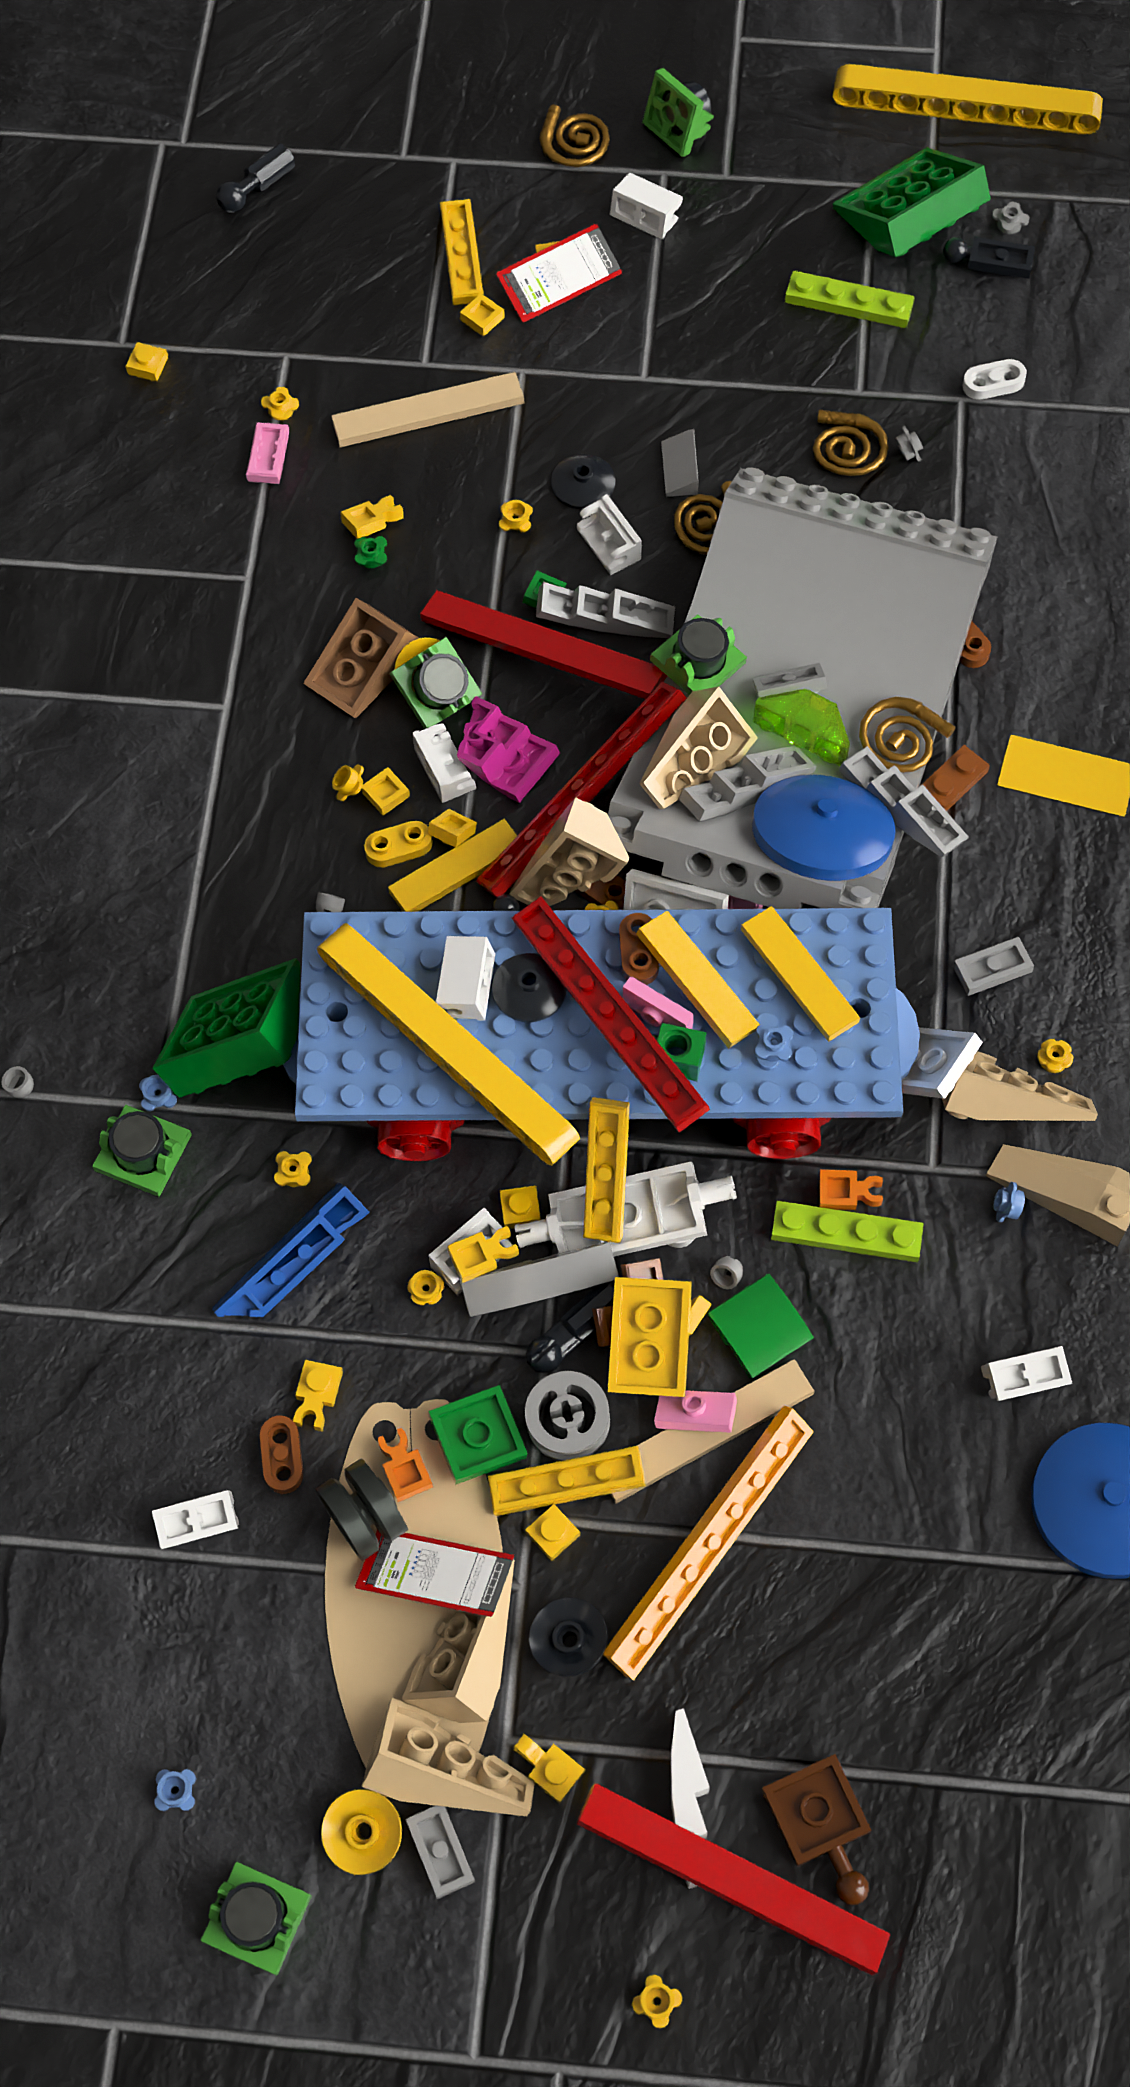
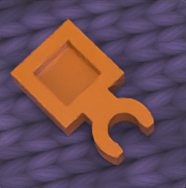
(841, 1190)
(405, 1470)

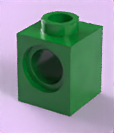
(689, 1040)

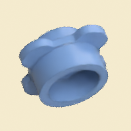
(777, 1052)
(151, 1101)
(1009, 1202)
(166, 1781)

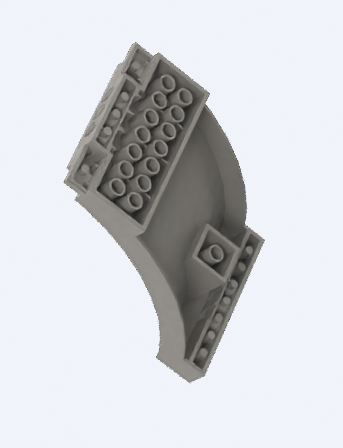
(804, 584)

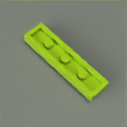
(849, 299)
(847, 1231)

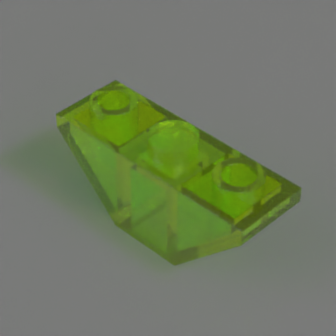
(805, 722)

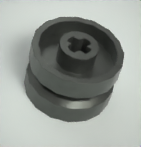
(366, 1506)

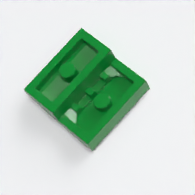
(760, 1325)

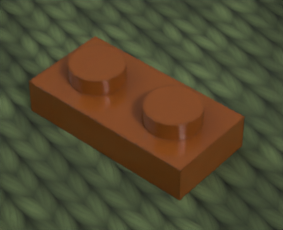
(956, 777)

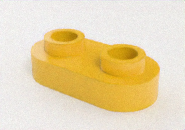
(399, 844)

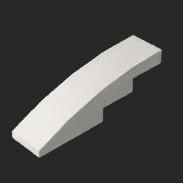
(687, 1779)

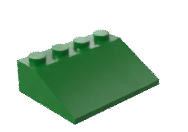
(914, 200)
(233, 1031)

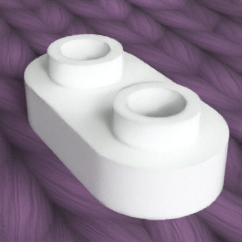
(989, 379)

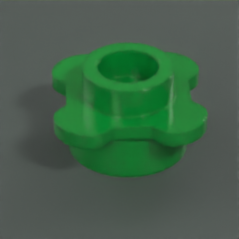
(374, 558)

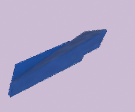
(293, 1255)

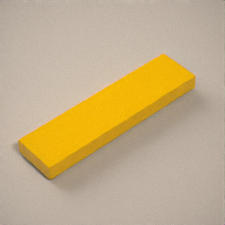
(461, 251)
(451, 869)
(800, 973)
(697, 979)
(606, 1169)
(566, 1481)

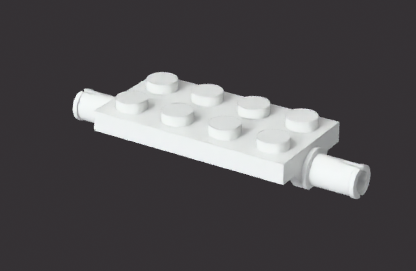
(658, 1211)

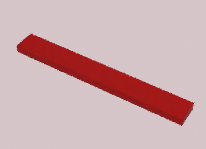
(543, 644)
(583, 785)
(611, 1015)
(733, 1879)

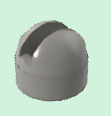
(329, 902)
(14, 1082)
(720, 1269)

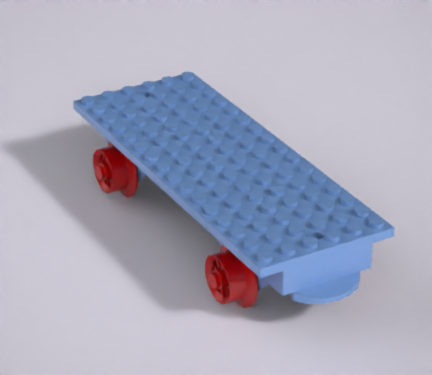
(364, 1069)

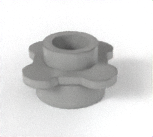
(1010, 218)
(909, 444)

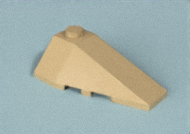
(700, 739)
(572, 856)
(997, 1094)
(1075, 1189)
(464, 1666)
(430, 1766)

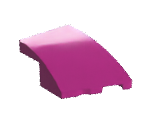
(504, 751)

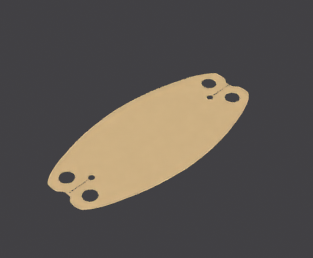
(382, 1636)

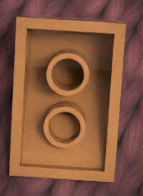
(358, 658)

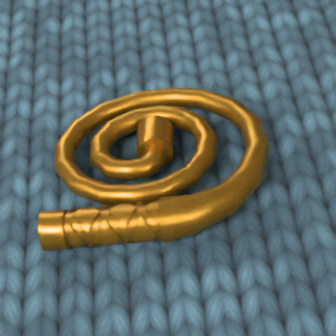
(581, 139)
(848, 450)
(701, 524)
(897, 739)

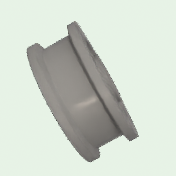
(560, 1388)

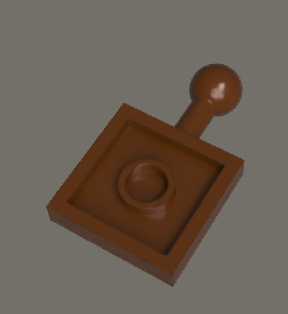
(819, 1816)

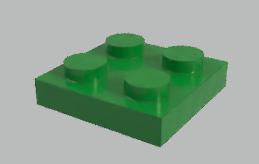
(477, 1434)

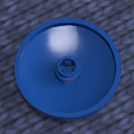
(823, 827)
(1085, 1499)

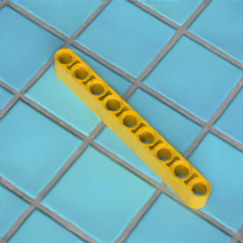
(968, 99)
(448, 1044)

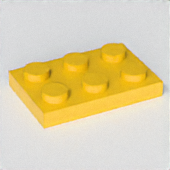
(649, 1337)

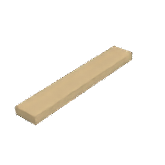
(427, 409)
(754, 1405)

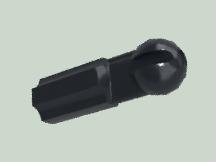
(258, 176)
(573, 1329)

